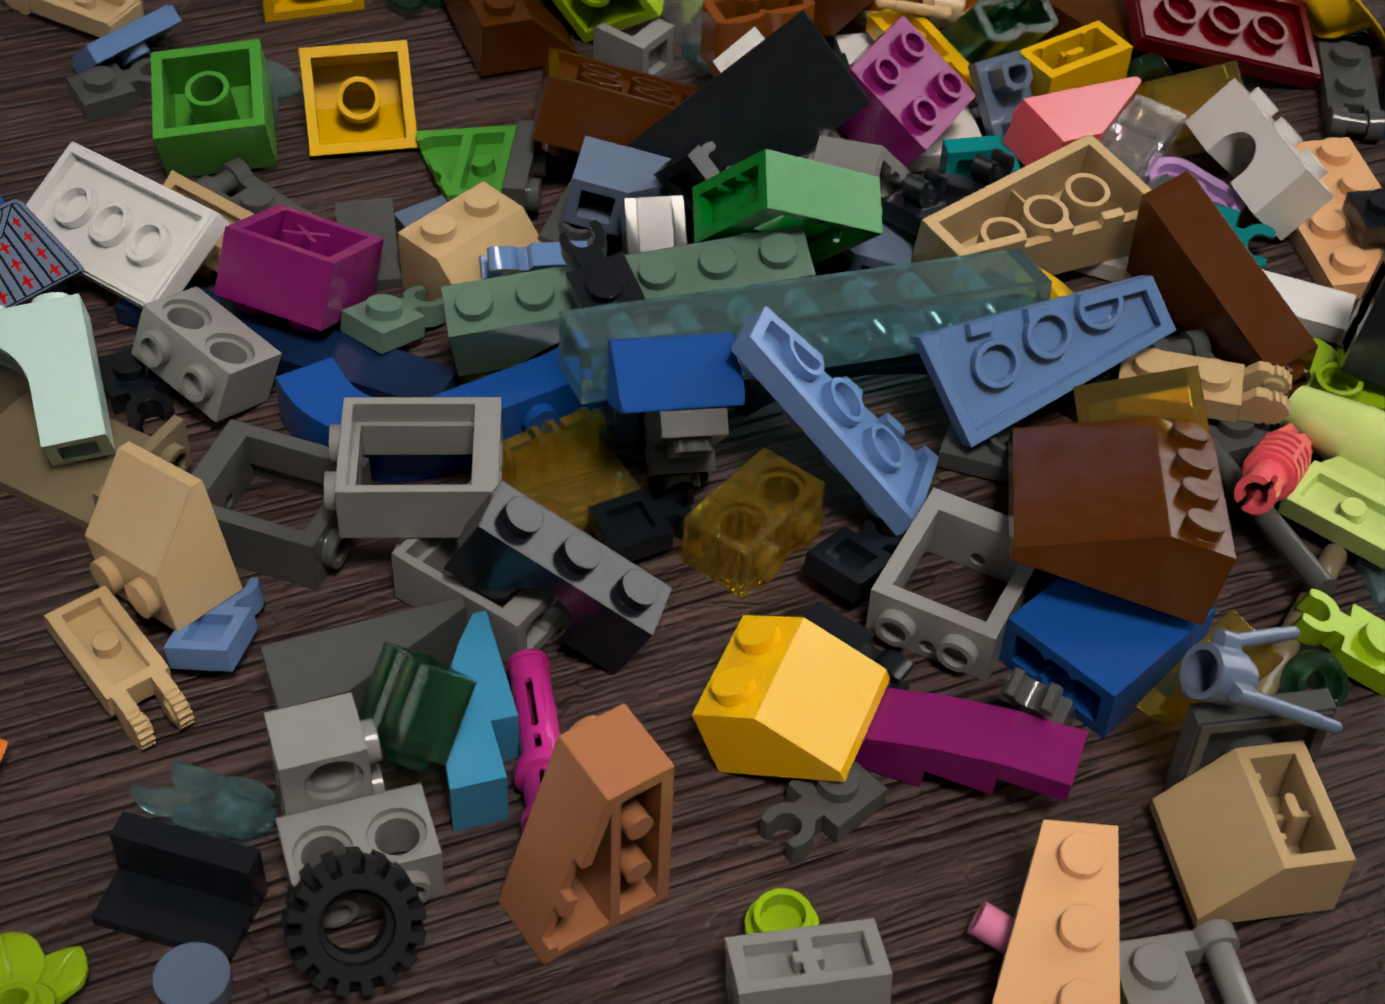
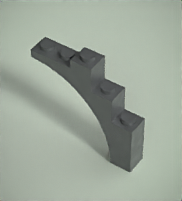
(675, 440)

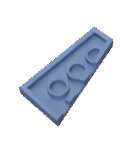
(832, 414)

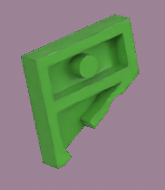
(467, 156)

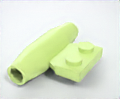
(1347, 490)

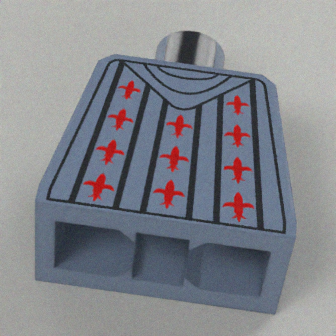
(31, 257)

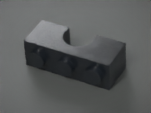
(523, 545)

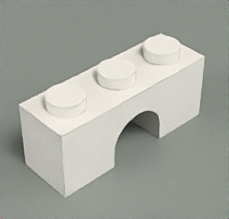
(1278, 181)

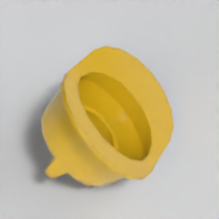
(1340, 18)

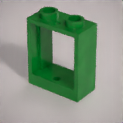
(785, 191)

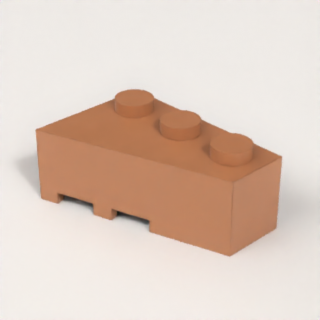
(593, 836)

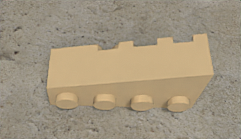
(1059, 211)

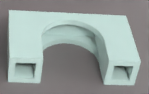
(57, 355)

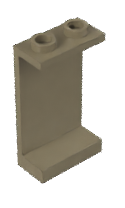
(74, 487)

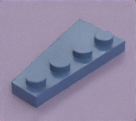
(1028, 356)

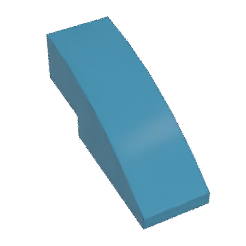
(487, 736)

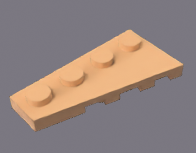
(1066, 920)

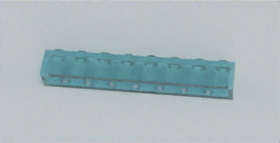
(840, 314)

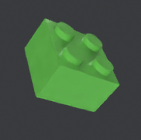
(212, 107)

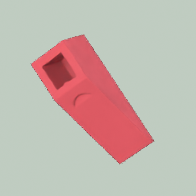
(1059, 118)

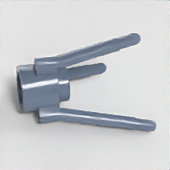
(1227, 676)

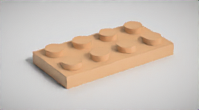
(1326, 238)

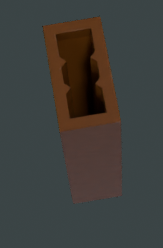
(1215, 281)

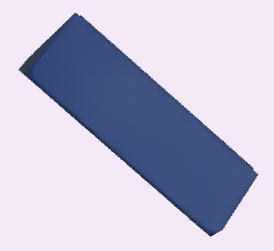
(674, 373)

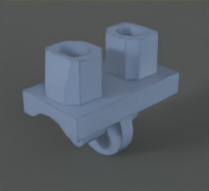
(999, 89)

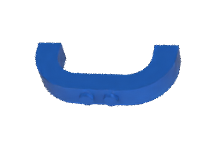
(528, 392)

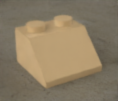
(448, 241)
(159, 540)

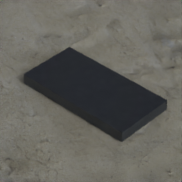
(767, 99)

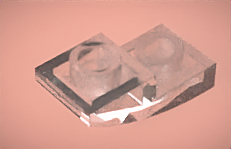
(1143, 134)

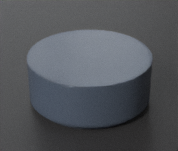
(193, 976)

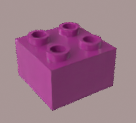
(909, 92)
(297, 267)

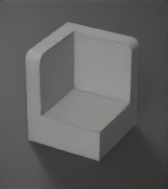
(646, 51)

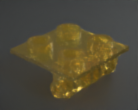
(566, 465)

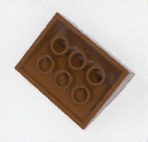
(598, 101)
(1123, 510)

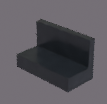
(181, 886)

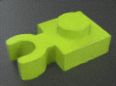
(1351, 636)

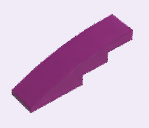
(969, 744)

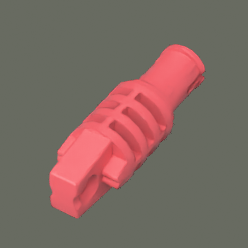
(1273, 469)

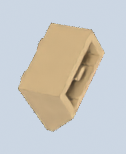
(1254, 836)

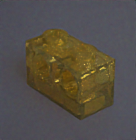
(753, 523)

